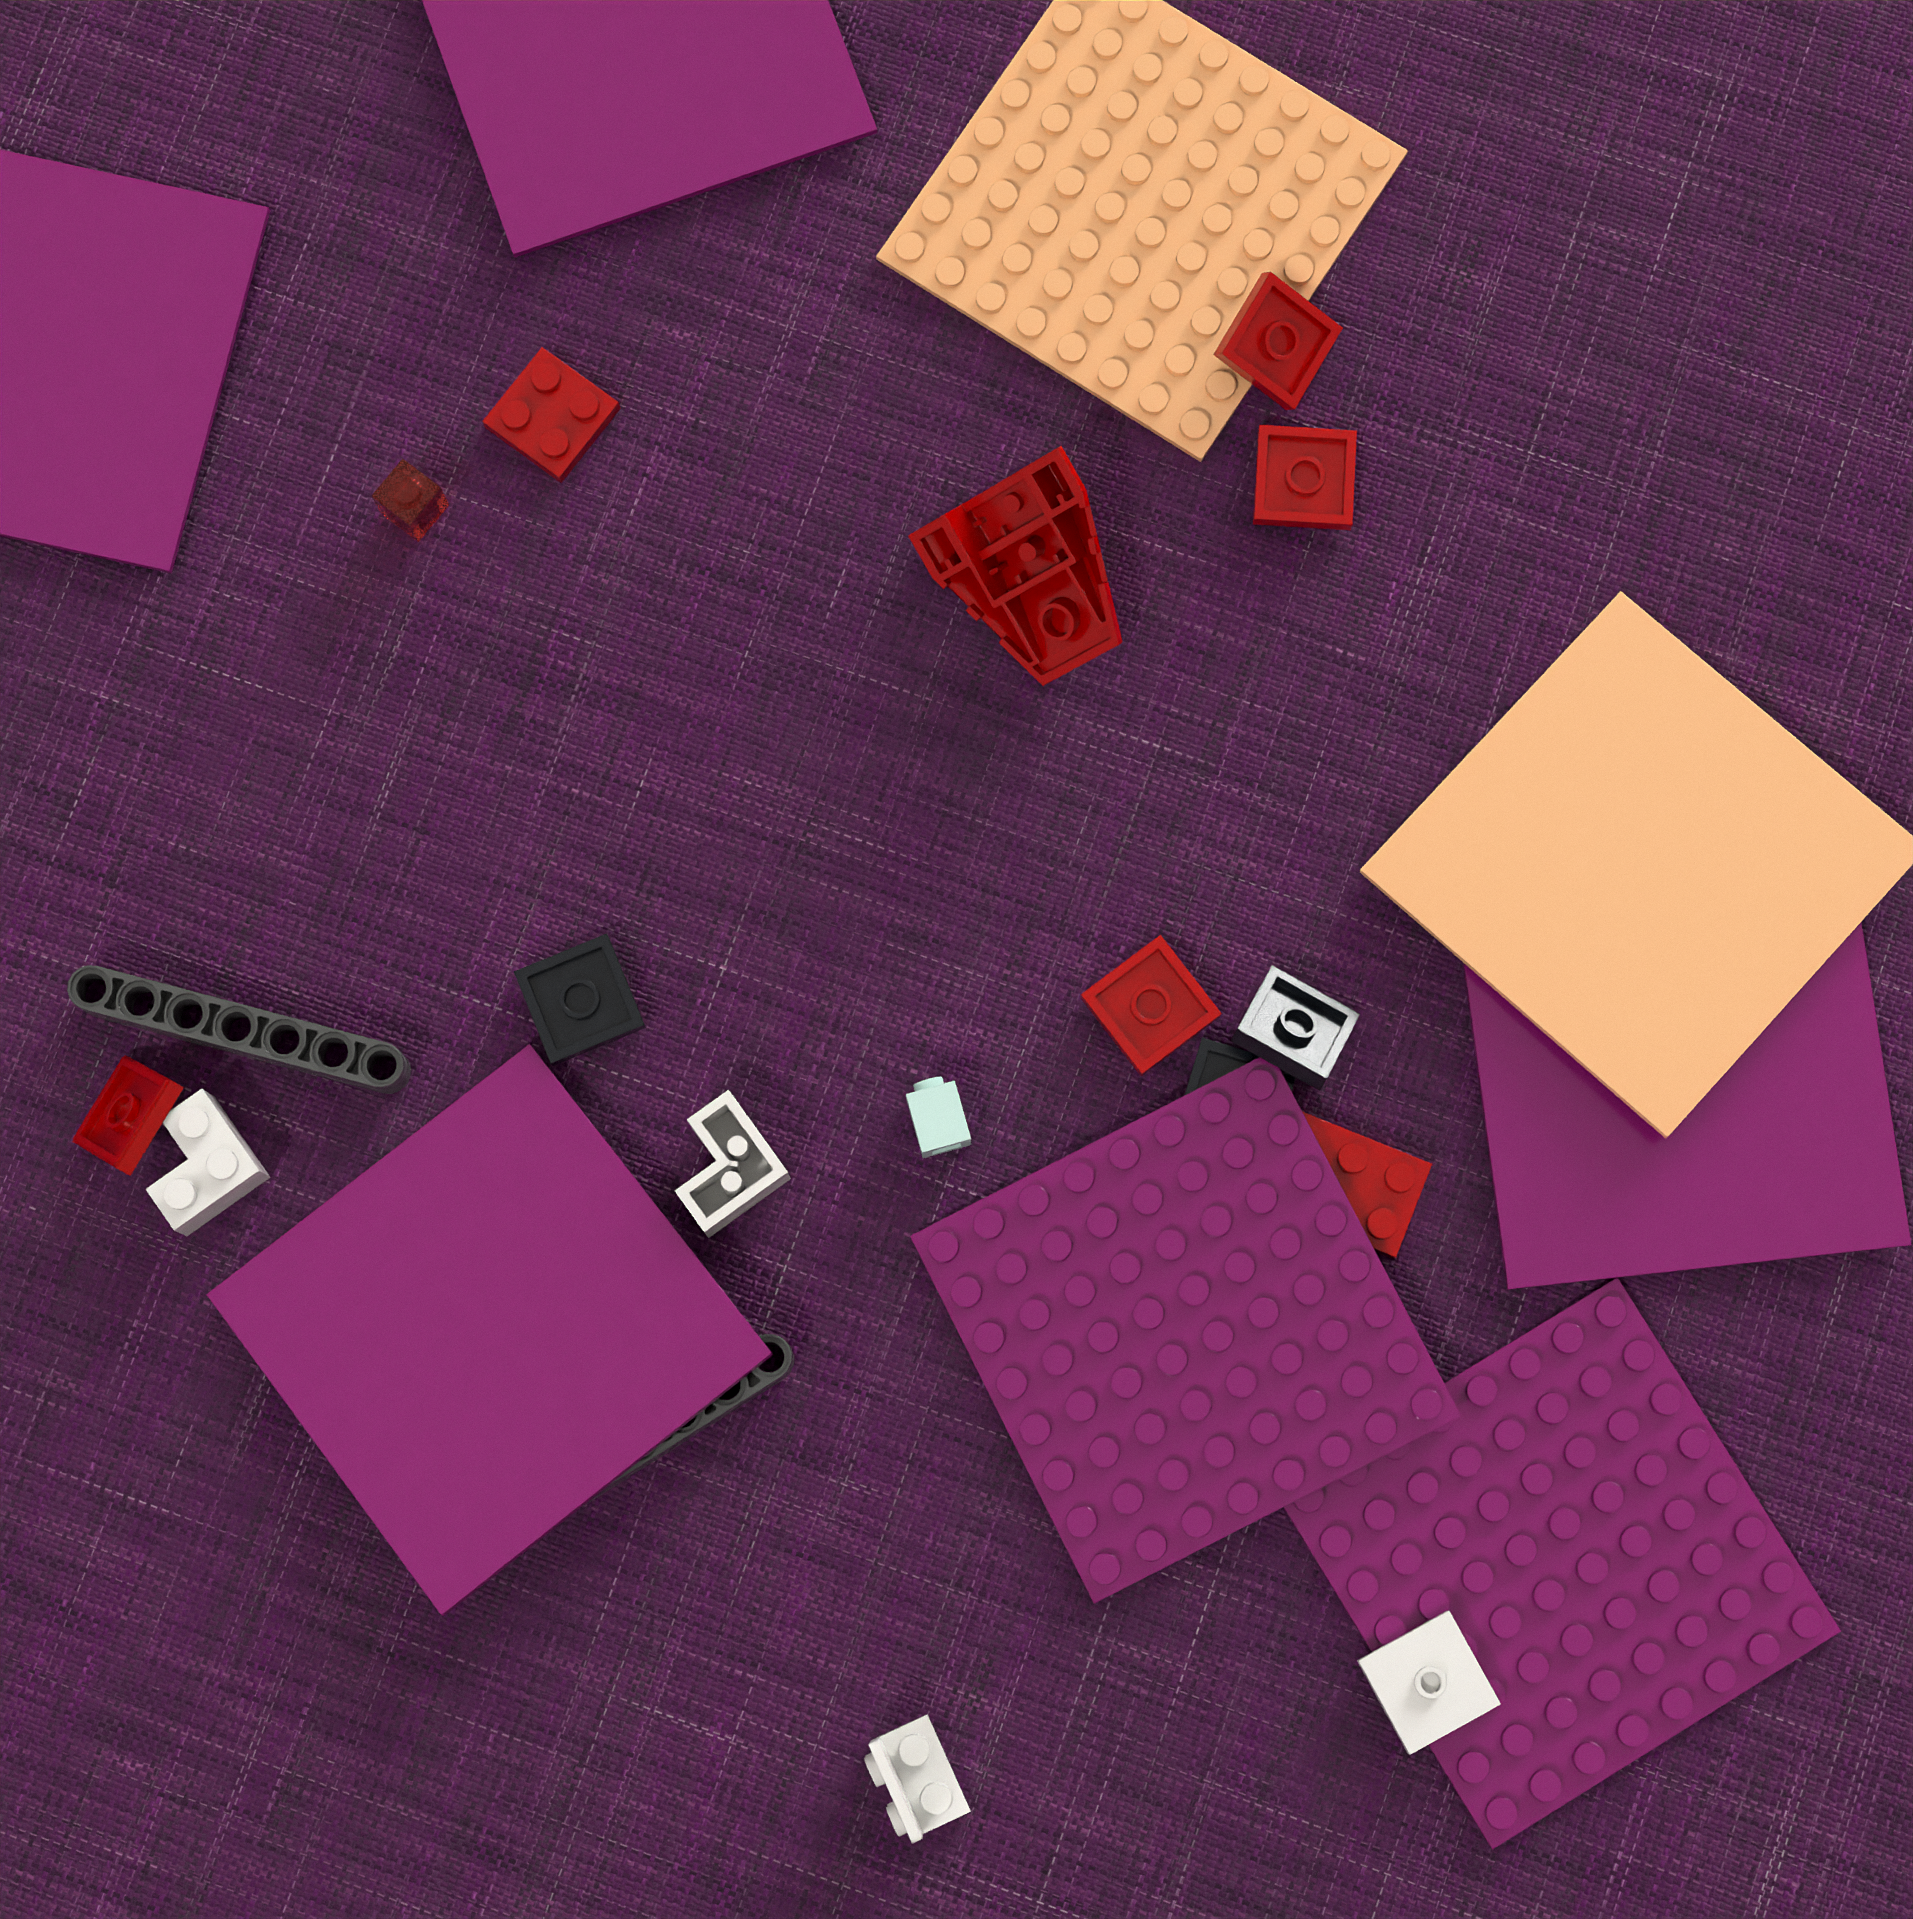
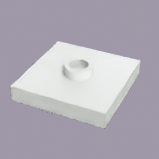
(1428, 1682)

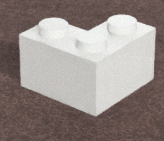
(217, 1168)
(742, 1169)

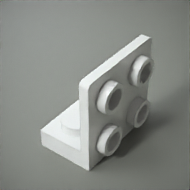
(917, 1778)

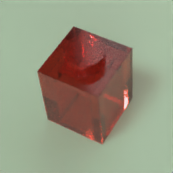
(410, 500)

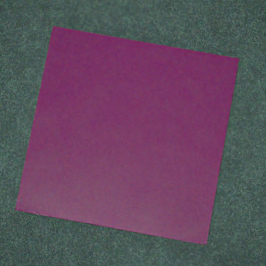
(640, 101)
(112, 352)
(1767, 1167)
(1184, 1327)
(488, 1328)
(1584, 1553)

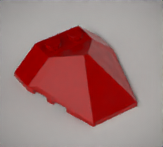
(1029, 567)

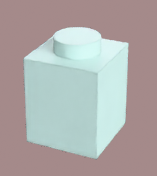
(937, 1117)

